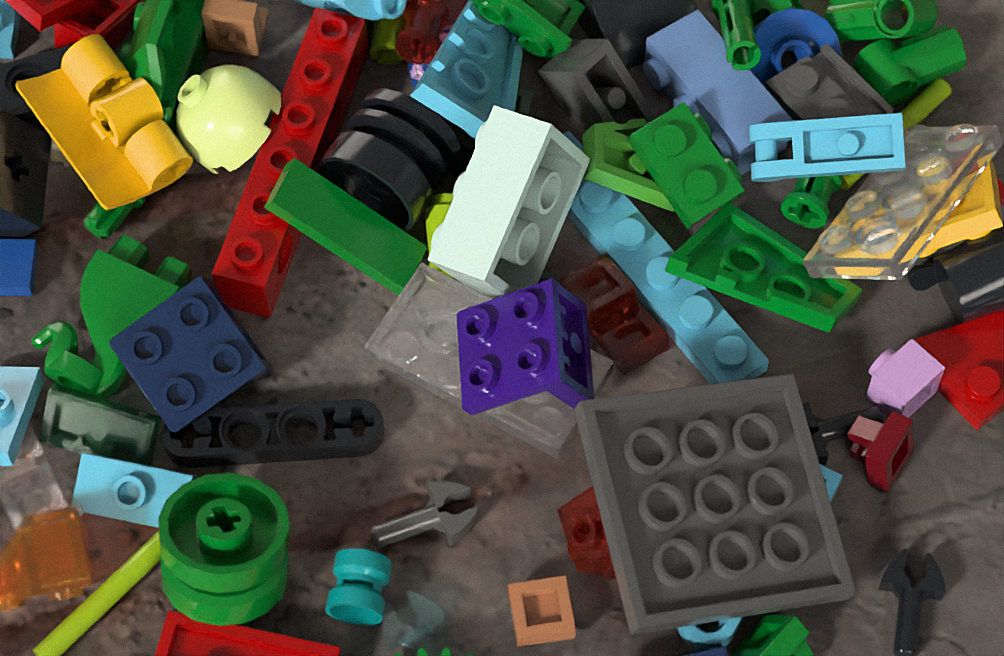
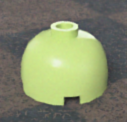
(225, 115)

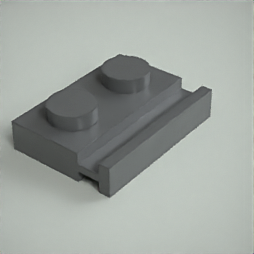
(825, 89)

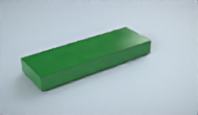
(345, 226)

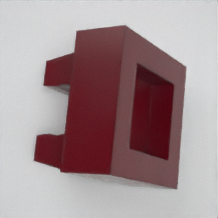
(882, 447)

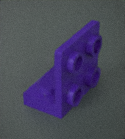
(525, 347)

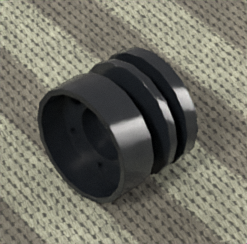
(392, 156)

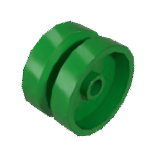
(224, 548)

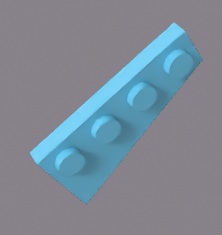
(472, 72)

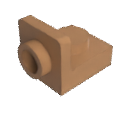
(235, 25)

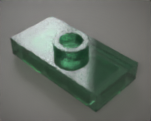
(98, 426)

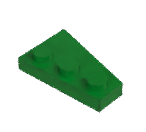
(761, 268)

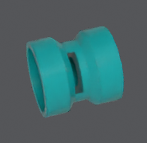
(359, 587)

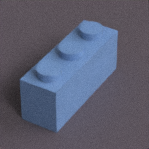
(692, 68)

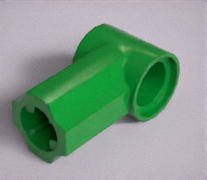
(879, 18)
(901, 68)

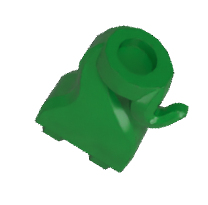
(111, 299)

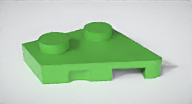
(617, 164)

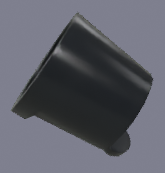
(968, 276)

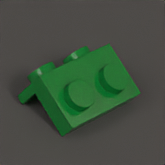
(537, 23)
(687, 164)

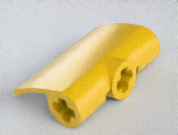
(106, 124)

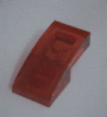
(615, 315)

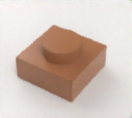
(541, 611)

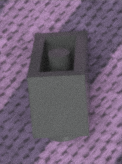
(594, 85)

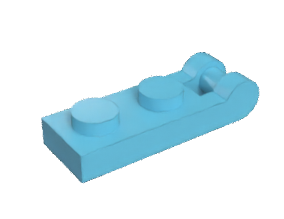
(829, 147)

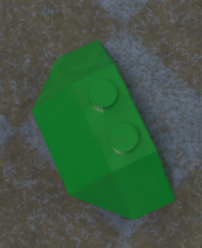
(166, 49)

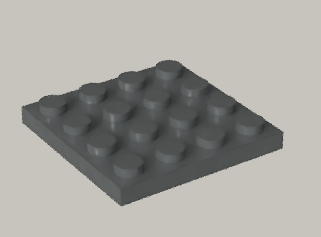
(712, 502)

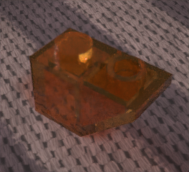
(46, 556)

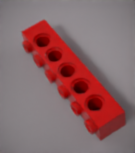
(310, 119)

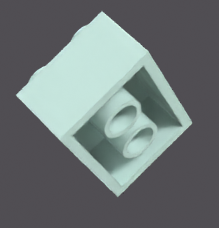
(508, 204)

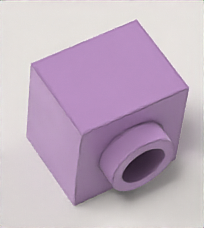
(903, 379)

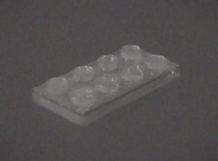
(902, 211)
(422, 345)

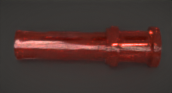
(422, 30)

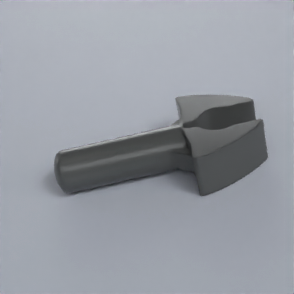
(430, 517)

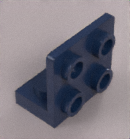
(189, 353)

